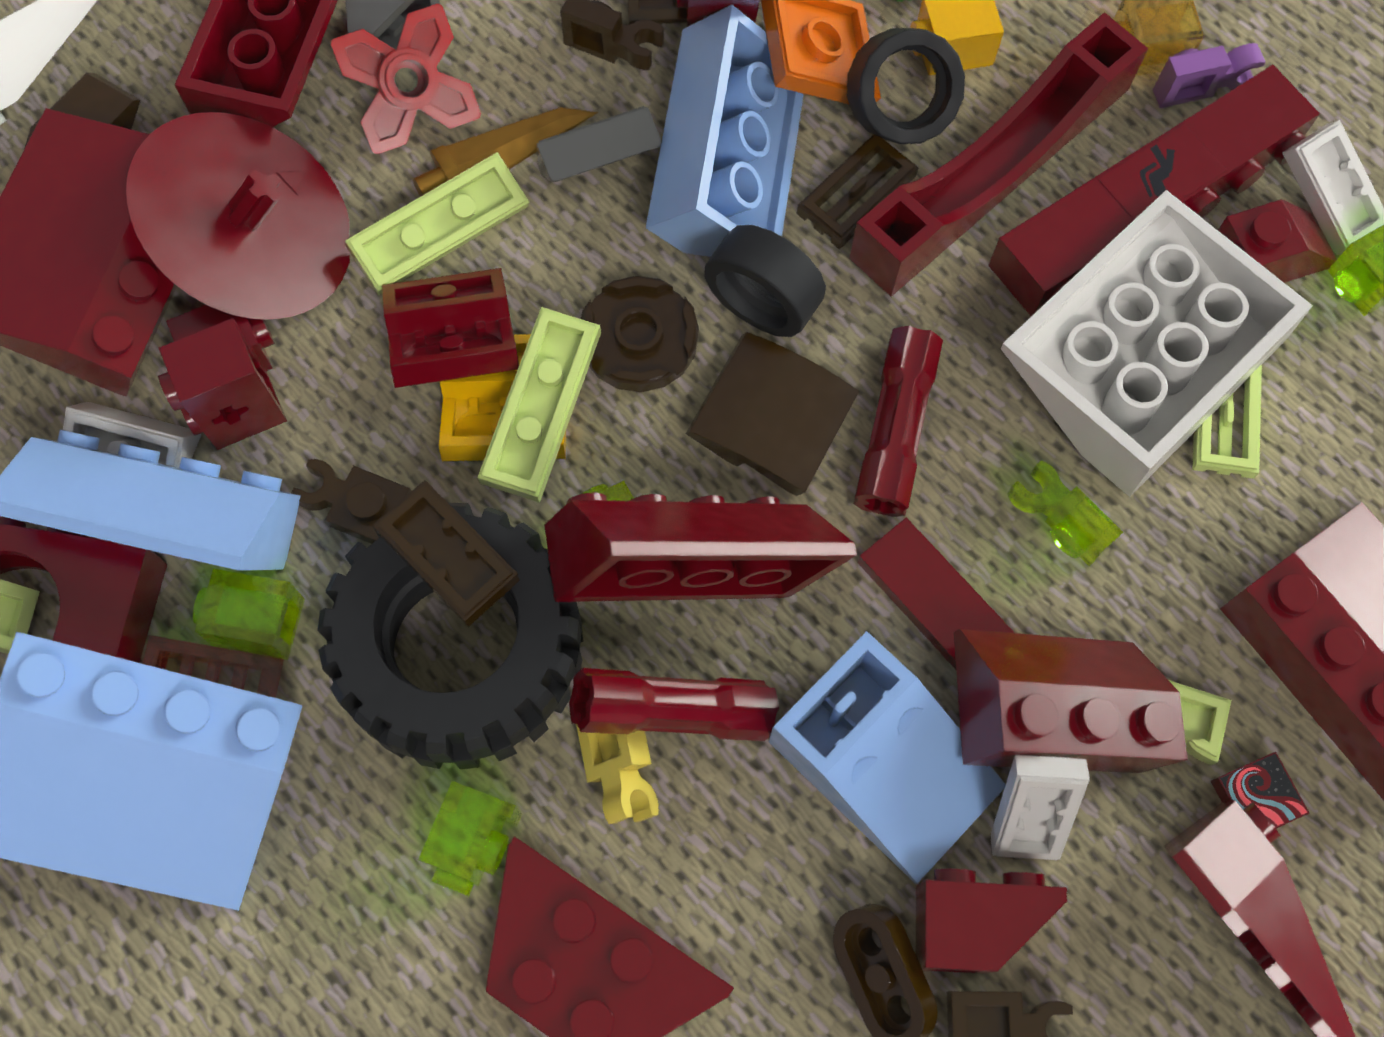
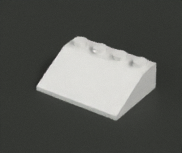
(1152, 339)

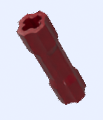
(891, 456)
(629, 703)

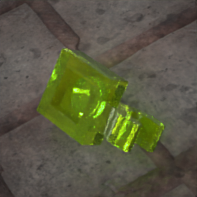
(1074, 519)

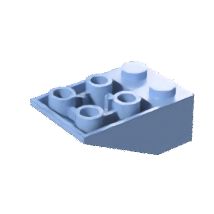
(886, 757)

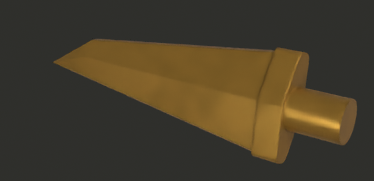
(512, 142)

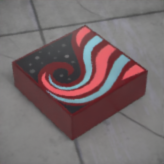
(1267, 786)

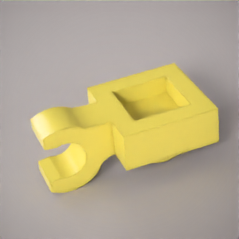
(615, 763)

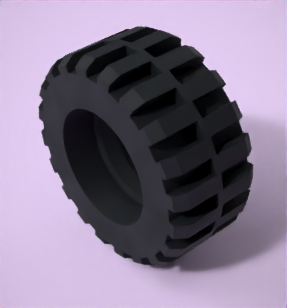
(462, 723)

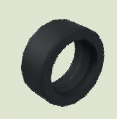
(948, 85)
(765, 280)

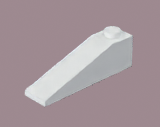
(31, 40)

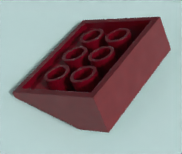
(70, 262)
(1323, 633)

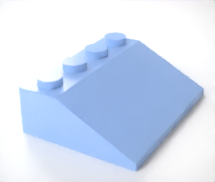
(136, 771)

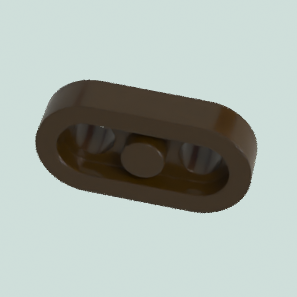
(884, 974)

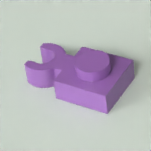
(1199, 73)

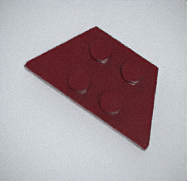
(583, 963)

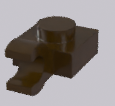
(600, 32)

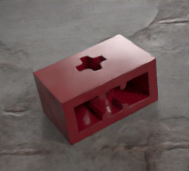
(220, 385)

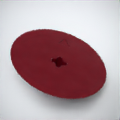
(271, 185)

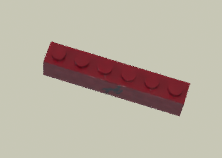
(1194, 161)

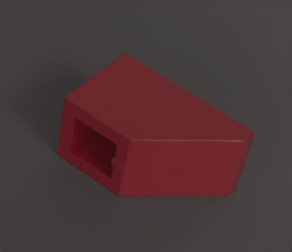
(976, 924)

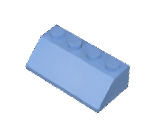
(723, 137)
(150, 504)

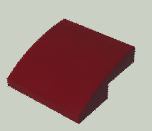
(448, 327)

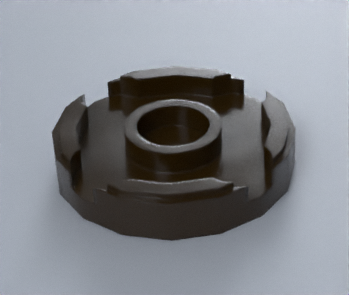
(639, 355)

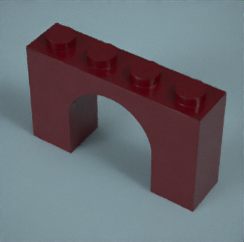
(101, 585)

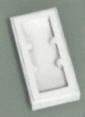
(1335, 186)
(1039, 806)

